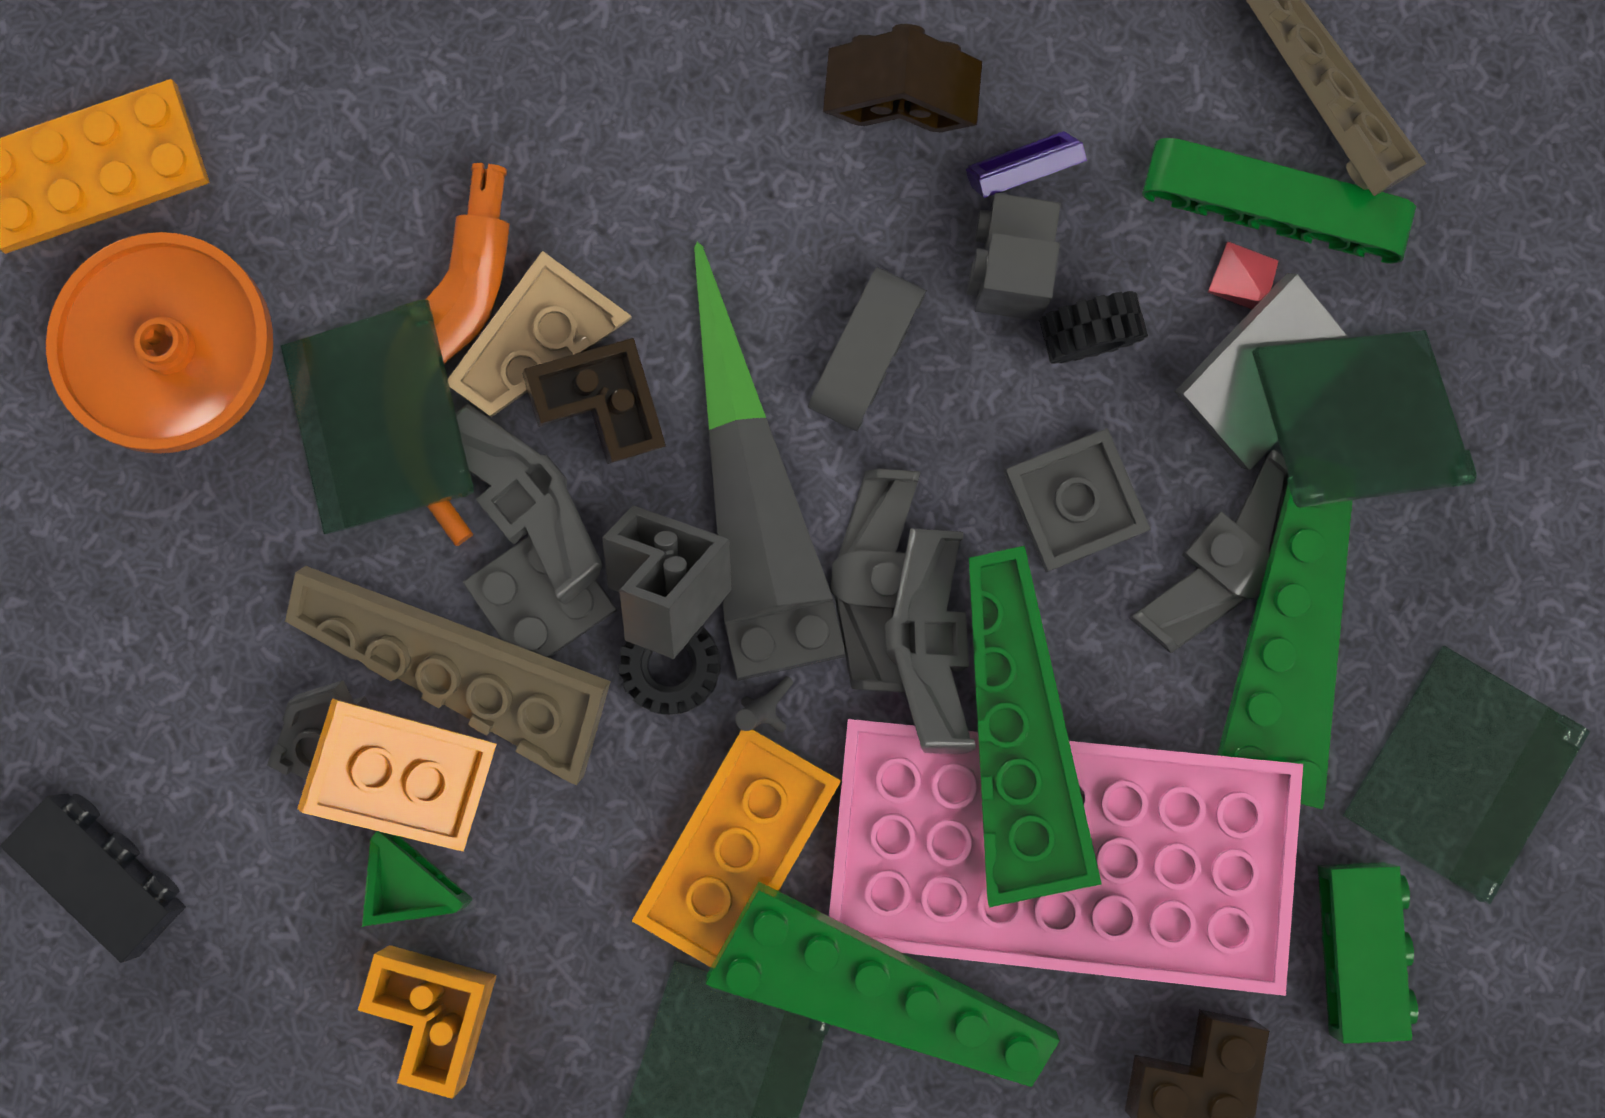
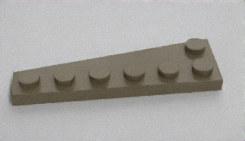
(1361, 124)
(500, 687)

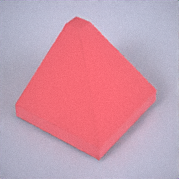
(1243, 276)

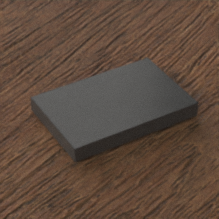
(1227, 387)

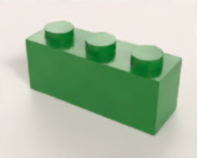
(1366, 952)

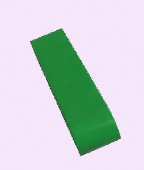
(1279, 197)

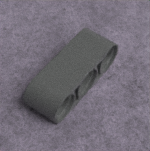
(866, 348)

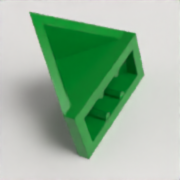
(406, 884)

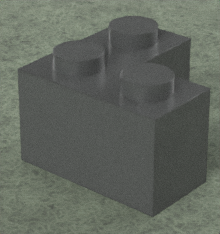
(1018, 259)
(665, 578)

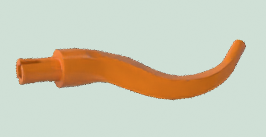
(469, 290)

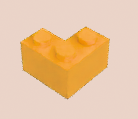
(441, 1003)

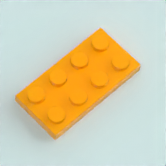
(96, 165)
(739, 835)

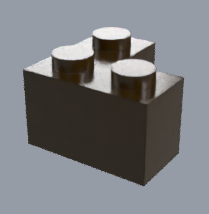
(903, 78)
(608, 385)
(1217, 1083)

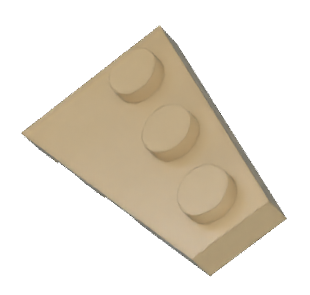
(539, 322)

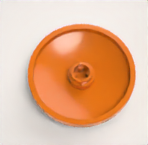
(159, 343)

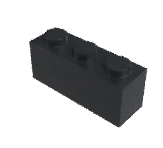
(94, 875)

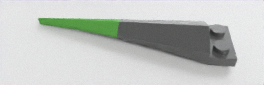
(779, 596)

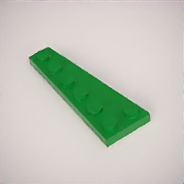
(1292, 648)
(1029, 783)
(844, 978)

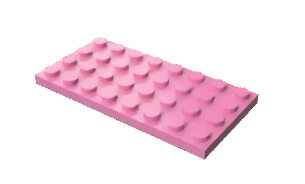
(1184, 846)

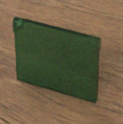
(377, 418)
(1362, 418)
(1466, 774)
(723, 1055)

